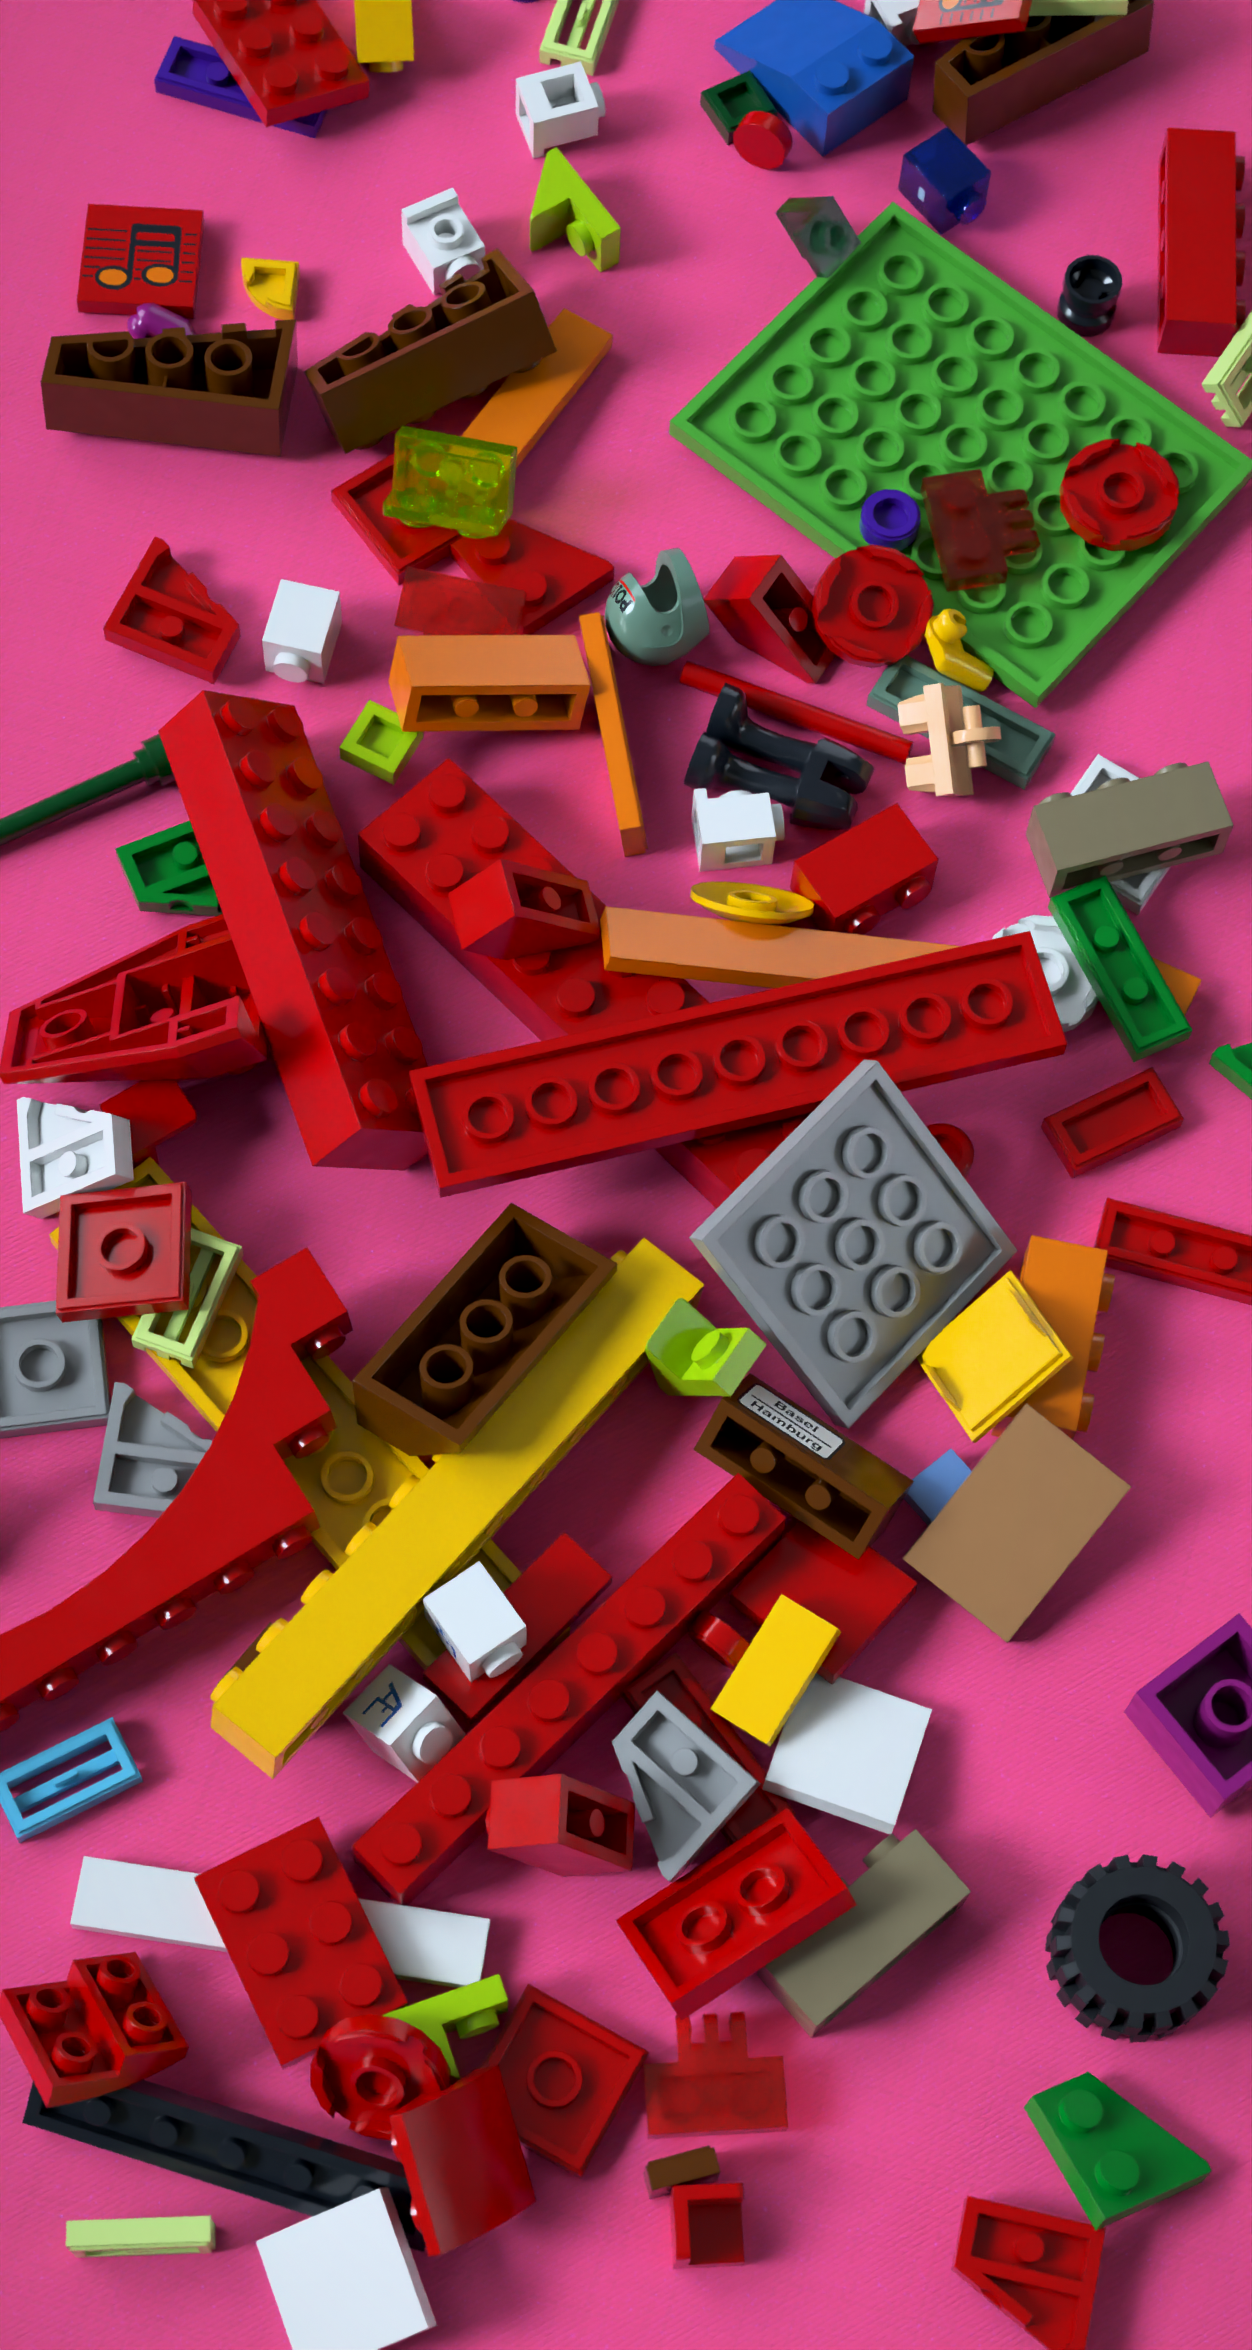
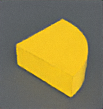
(272, 285)

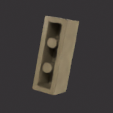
(1129, 827)
(897, 1907)

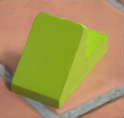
(570, 208)
(698, 1358)
(465, 2009)

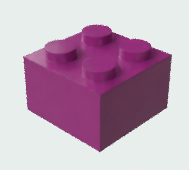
(1202, 1716)

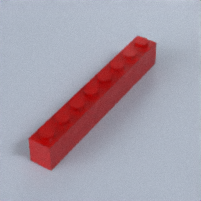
(570, 1689)

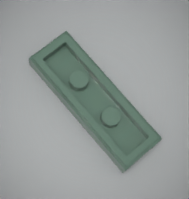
(1022, 742)

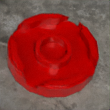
(1119, 495)
(872, 606)
(373, 2069)

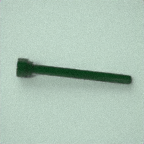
(148, 765)

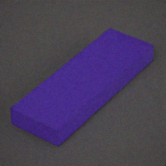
(201, 77)

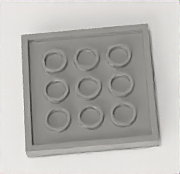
(854, 1243)

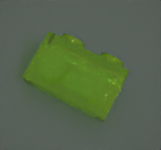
(451, 482)

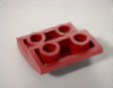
(92, 2030)
(462, 2160)

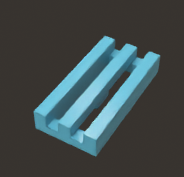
(79, 1801)

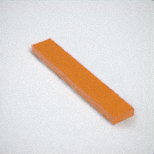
(740, 950)

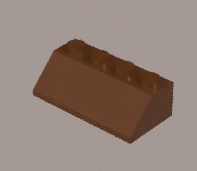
(477, 1335)

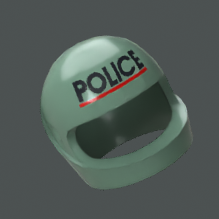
(660, 618)

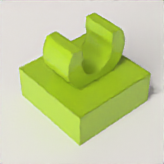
(379, 744)

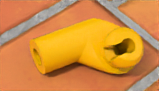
(947, 652)

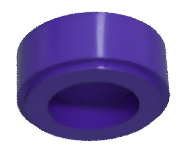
(890, 519)

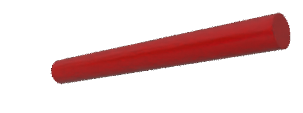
(800, 713)

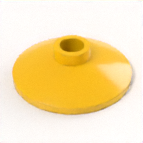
(751, 902)

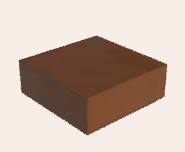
(685, 2168)

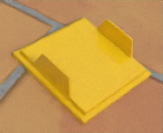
(993, 1356)

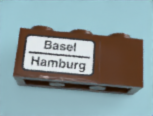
(804, 1465)

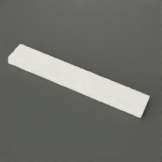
(170, 1909)

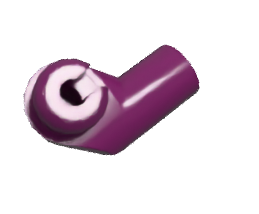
(153, 318)

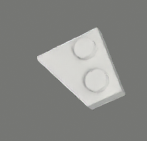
(69, 1153)

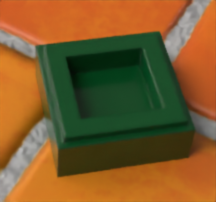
(732, 100)

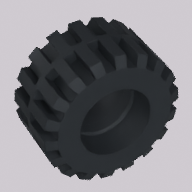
(1176, 1909)

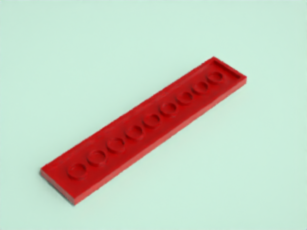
(732, 1063)

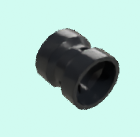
(1089, 295)

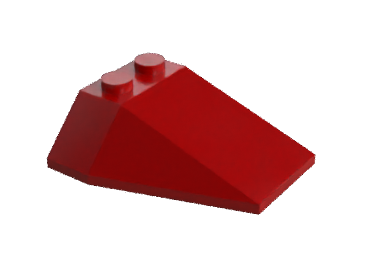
(149, 1016)

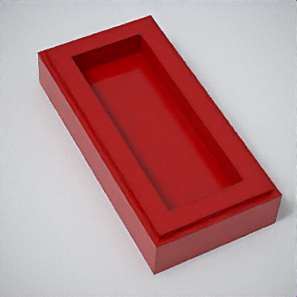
(1112, 1122)

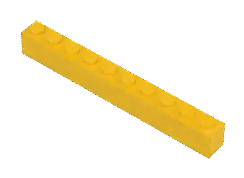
(443, 1519)

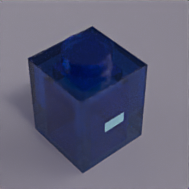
(944, 181)

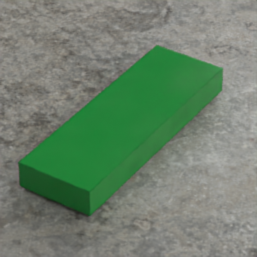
(1119, 968)

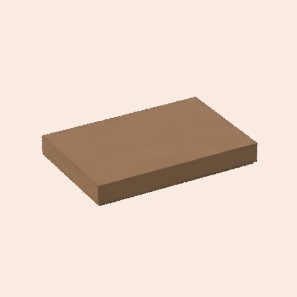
(1016, 1522)

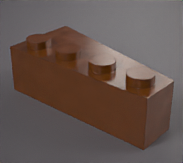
(1008, 75)
(432, 355)
(175, 387)

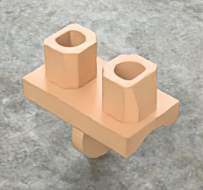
(954, 738)

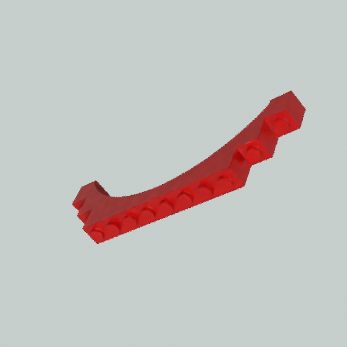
(225, 1519)

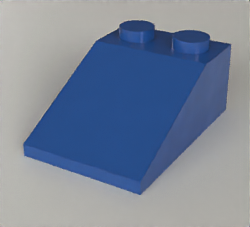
(821, 66)

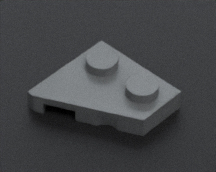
(144, 1457)
(679, 1782)

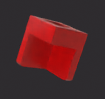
(155, 1114)
(707, 2225)

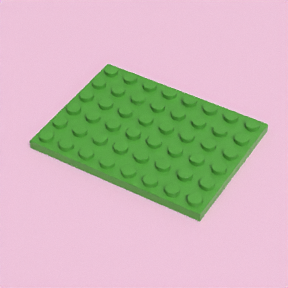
(939, 369)

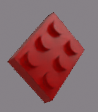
(283, 56)
(735, 1913)
(299, 1939)

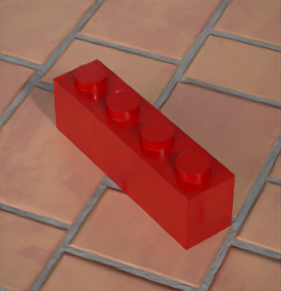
(1199, 242)

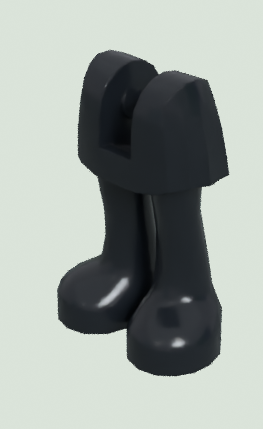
(826, 769)

